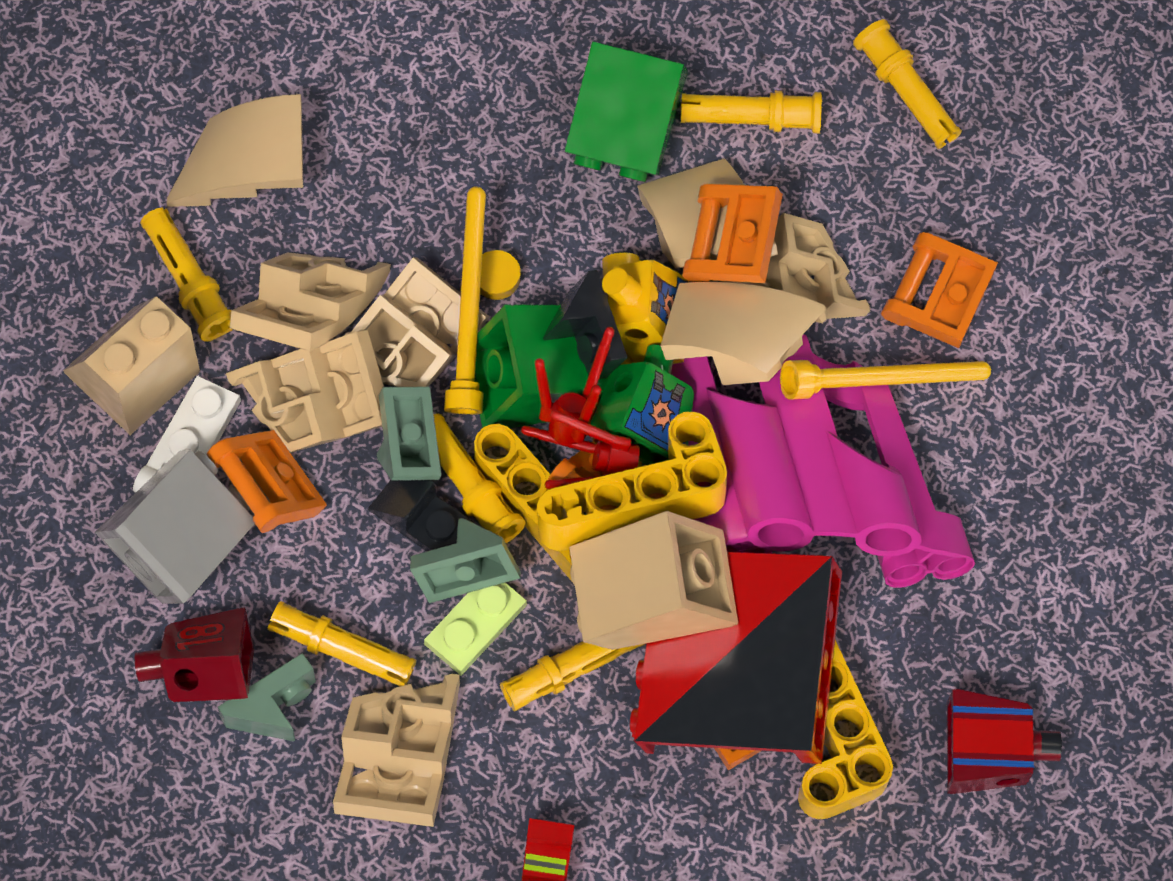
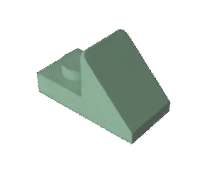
(408, 434)
(471, 564)
(260, 710)

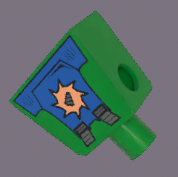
(642, 403)

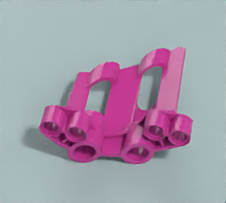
(802, 481)

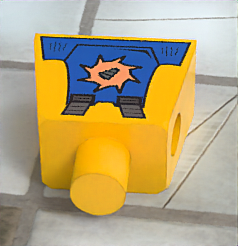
(641, 303)

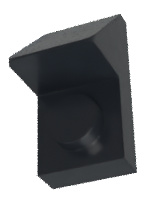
(586, 316)
(418, 513)

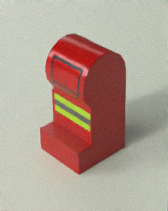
(547, 851)

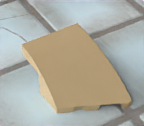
(243, 152)
(676, 208)
(808, 251)
(308, 299)
(414, 326)
(740, 326)
(316, 392)
(403, 746)

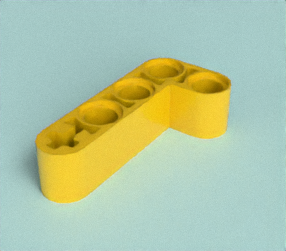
(630, 488)
(846, 752)

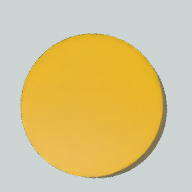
(499, 275)

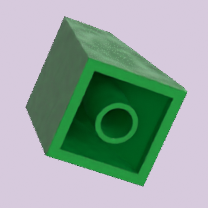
(625, 111)
(507, 365)

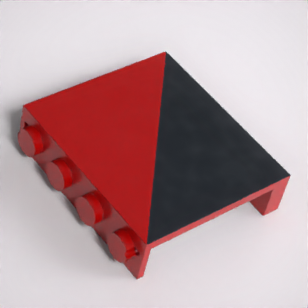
(754, 681)

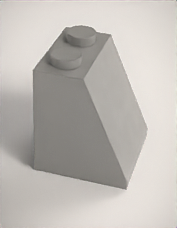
(178, 527)

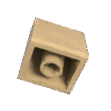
(137, 364)
(652, 582)

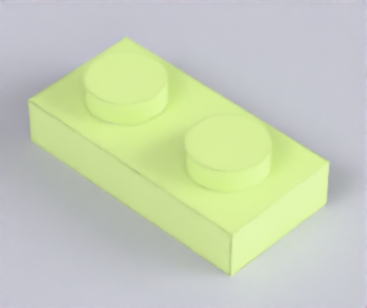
(474, 625)

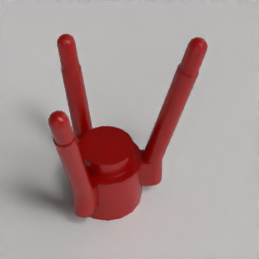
(573, 403)
(609, 456)

